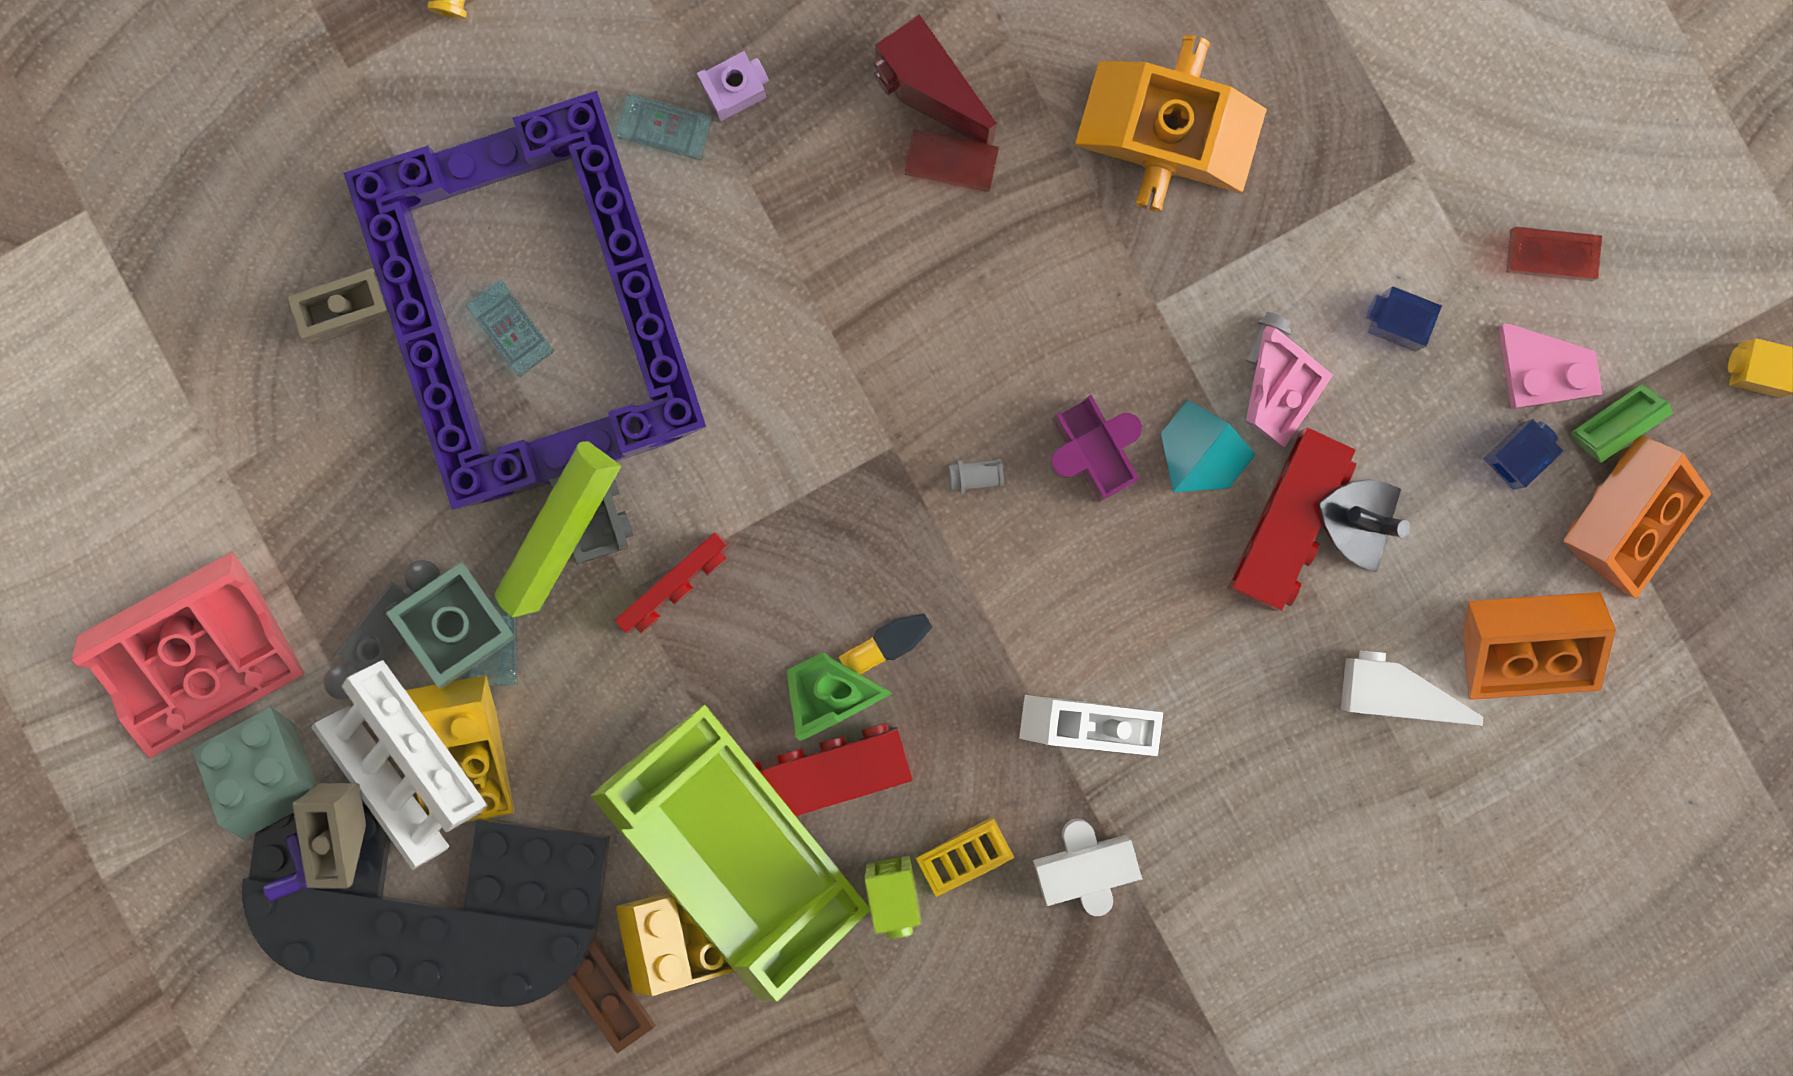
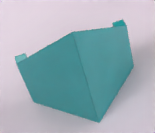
(1203, 450)

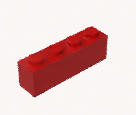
(1292, 520)
(839, 770)

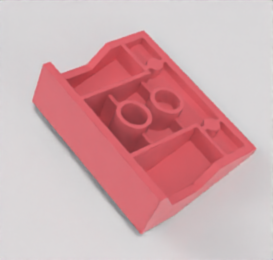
(188, 655)

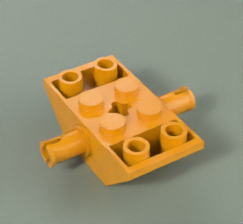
(1214, 123)

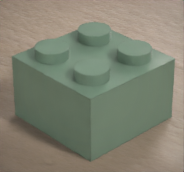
(450, 625)
(254, 772)

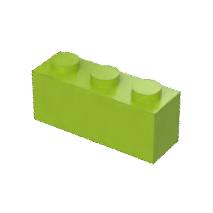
(893, 896)

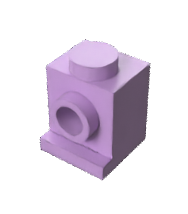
(728, 99)

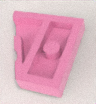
(1546, 368)
(1283, 387)

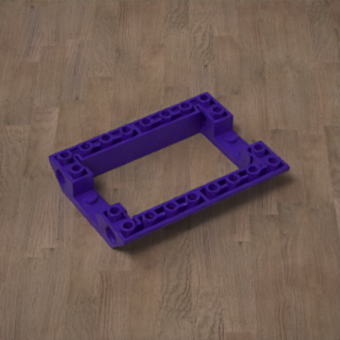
(383, 203)

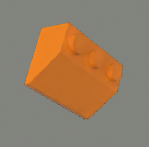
(1637, 514)
(1537, 645)

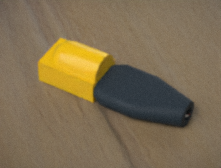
(887, 643)

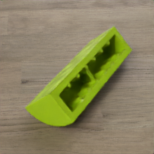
(557, 530)

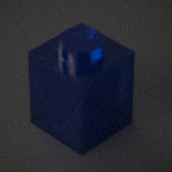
(1402, 318)
(1524, 453)

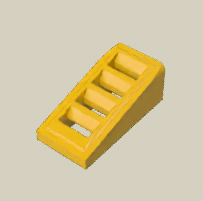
(972, 871)

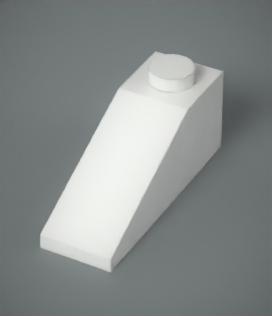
(1395, 691)
(1090, 725)

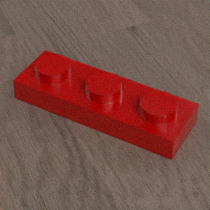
(673, 585)

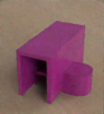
(1096, 447)

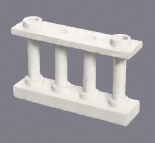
(417, 752)

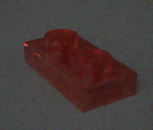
(951, 160)
(1554, 254)

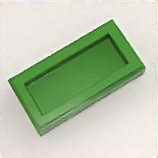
(1621, 423)

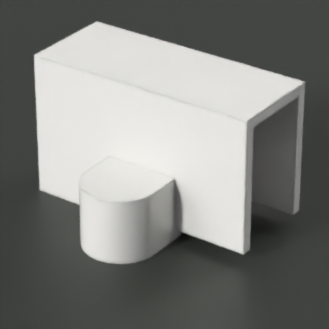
(1087, 868)

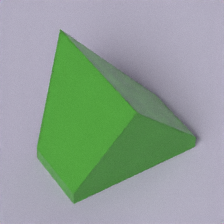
(827, 693)

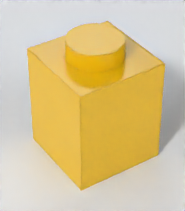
(1762, 367)

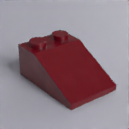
(928, 80)

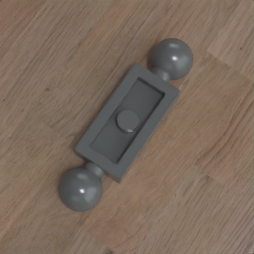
(375, 634)

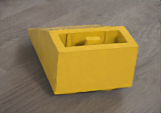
(470, 730)
(665, 946)

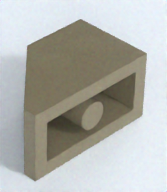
(337, 307)
(330, 833)

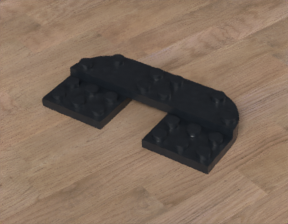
(516, 940)

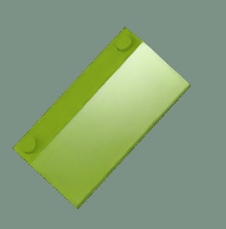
(732, 854)

